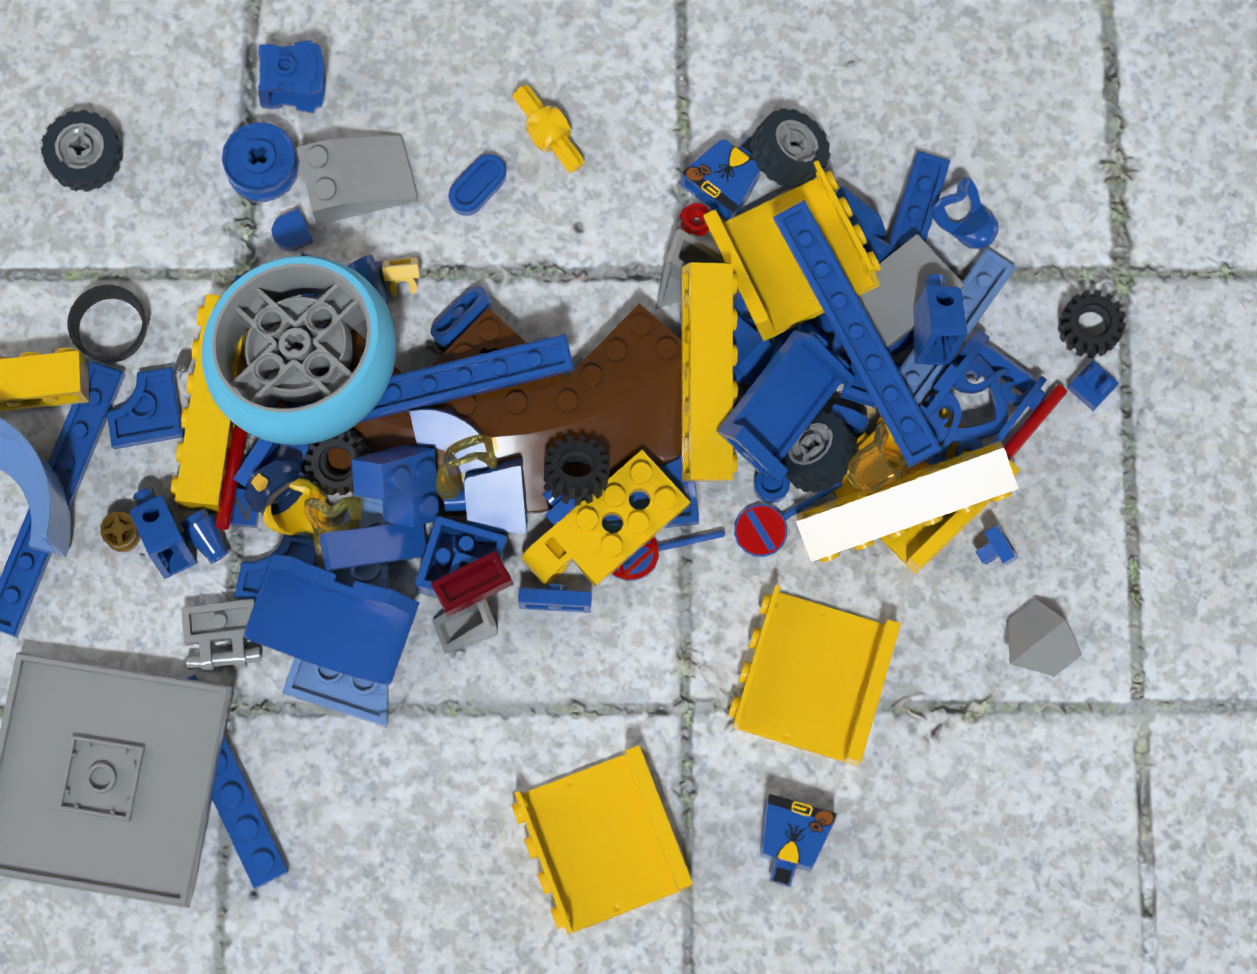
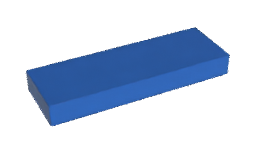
(372, 546)

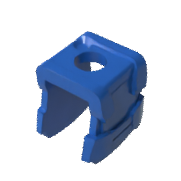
(291, 76)

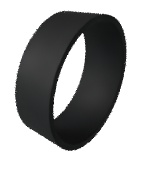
(96, 295)

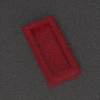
(472, 583)

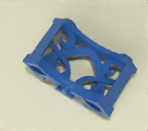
(985, 362)

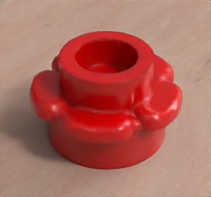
(693, 211)

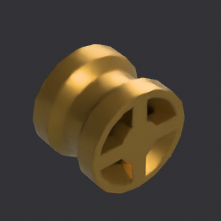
(116, 525)

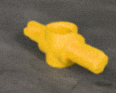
(548, 129)

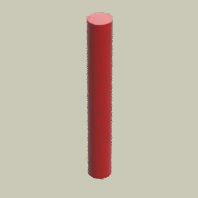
(1034, 420)
(229, 484)

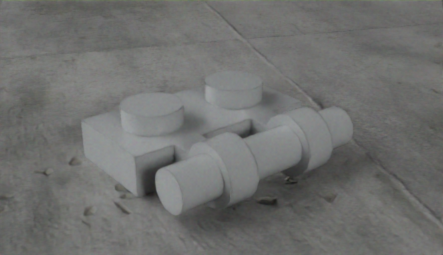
(216, 624)

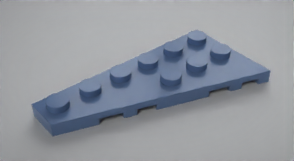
(333, 689)

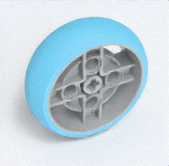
(257, 305)

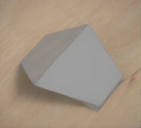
(682, 251)
(465, 627)
(1041, 640)

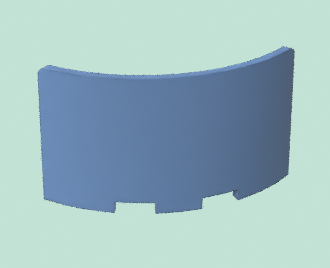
(41, 488)

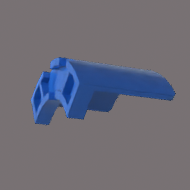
(331, 623)

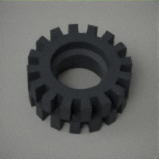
(1103, 307)
(576, 453)
(319, 467)

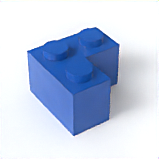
(403, 481)
(453, 547)

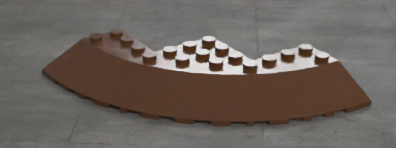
(619, 396)

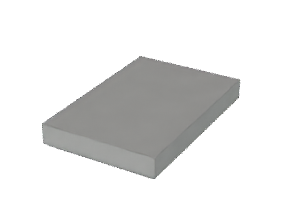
(900, 287)

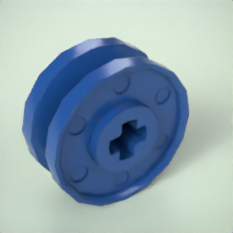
(258, 180)

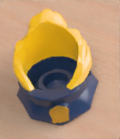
(280, 496)

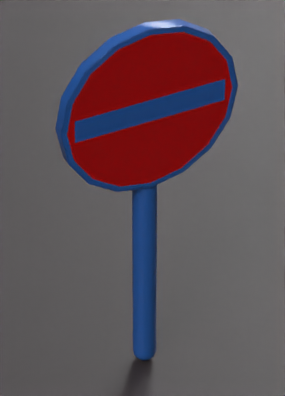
(763, 529)

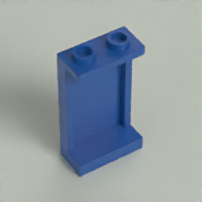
(784, 402)

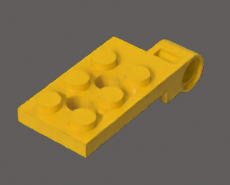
(584, 540)

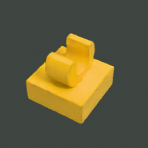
(401, 270)

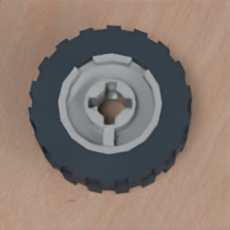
(788, 146)
(95, 164)
(821, 454)

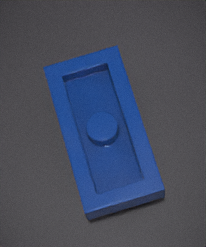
(555, 598)

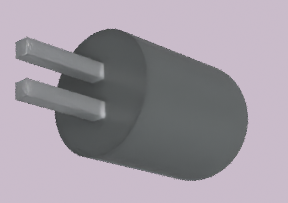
(183, 362)

